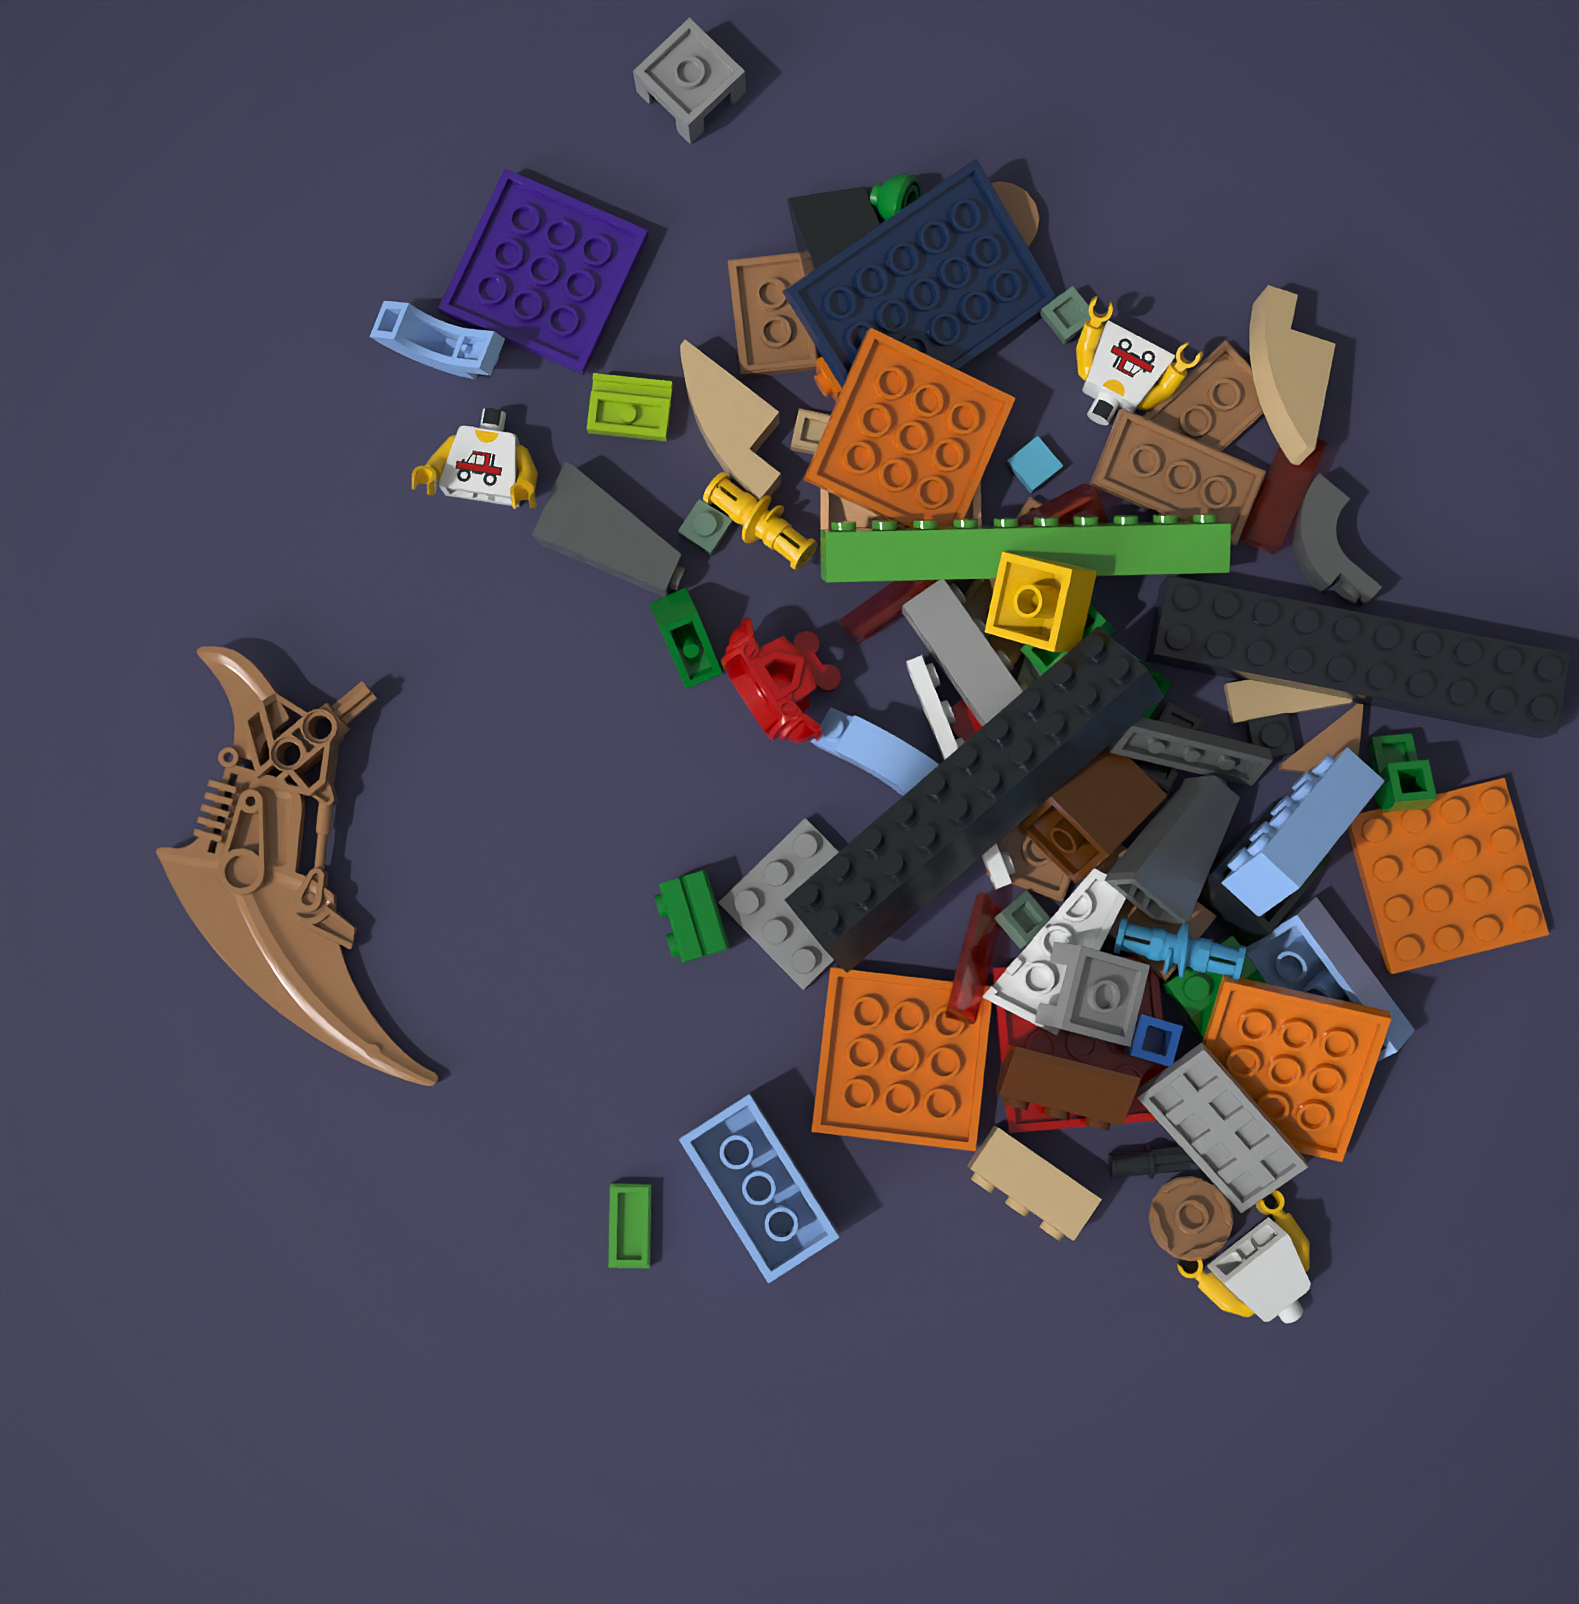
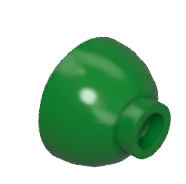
(895, 194)

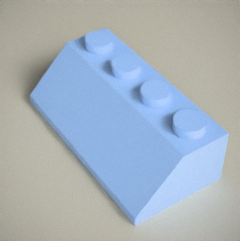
(1317, 958)

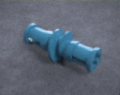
(1179, 949)

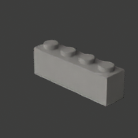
(963, 650)

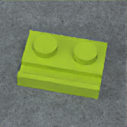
(629, 407)

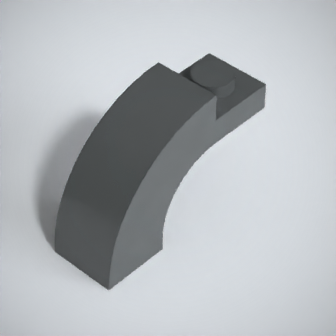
(1318, 548)

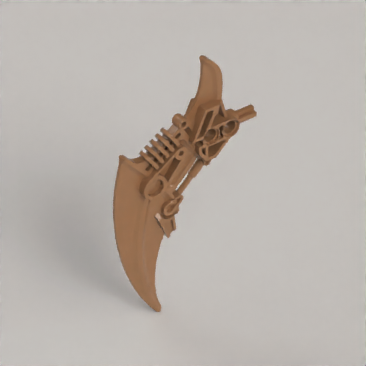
(249, 897)

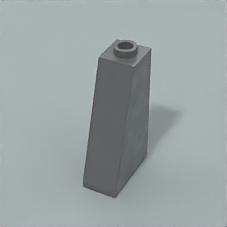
(603, 534)
(1176, 850)

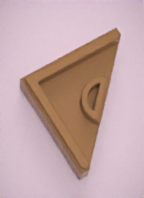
(1332, 740)

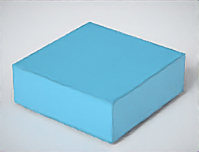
(1034, 464)

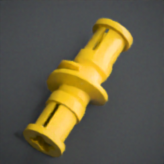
(759, 521)

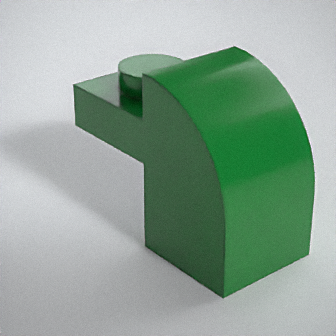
(1406, 779)

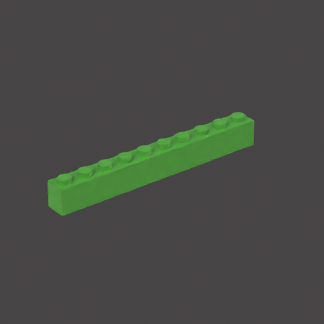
(975, 550)

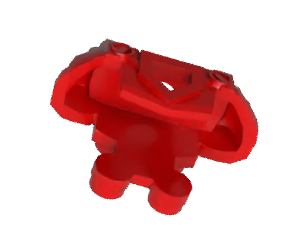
(778, 680)

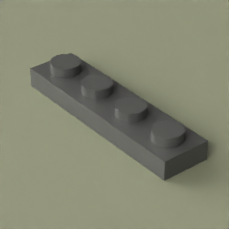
(1193, 751)

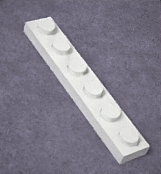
(939, 718)

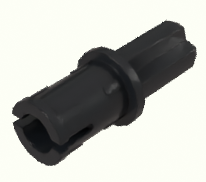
(1149, 1162)

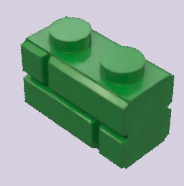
(692, 916)

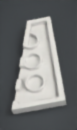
(1080, 921)

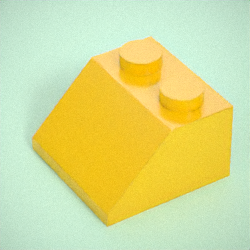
(1040, 602)

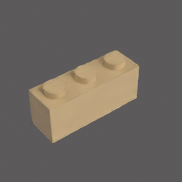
(1032, 1185)

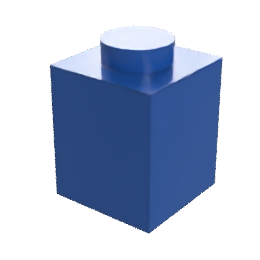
(1154, 1040)

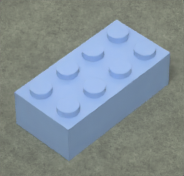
(1301, 831)
(759, 1187)

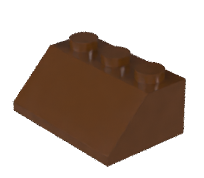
(1065, 1087)

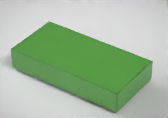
(630, 1225)

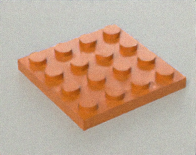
(908, 435)
(1447, 877)
(1298, 1058)
(898, 1063)

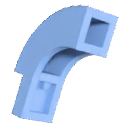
(435, 342)
(874, 750)

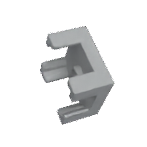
(689, 78)
(1097, 994)

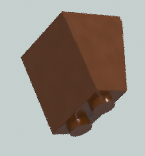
(1093, 813)

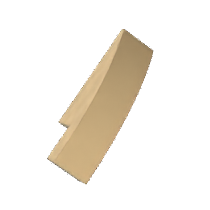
(1288, 373)
(731, 421)

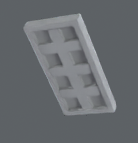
(1221, 1128)

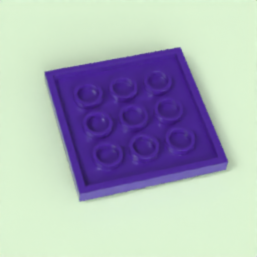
(544, 271)

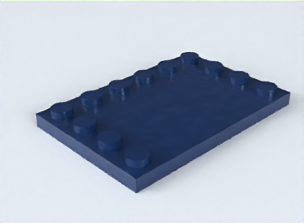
(933, 275)

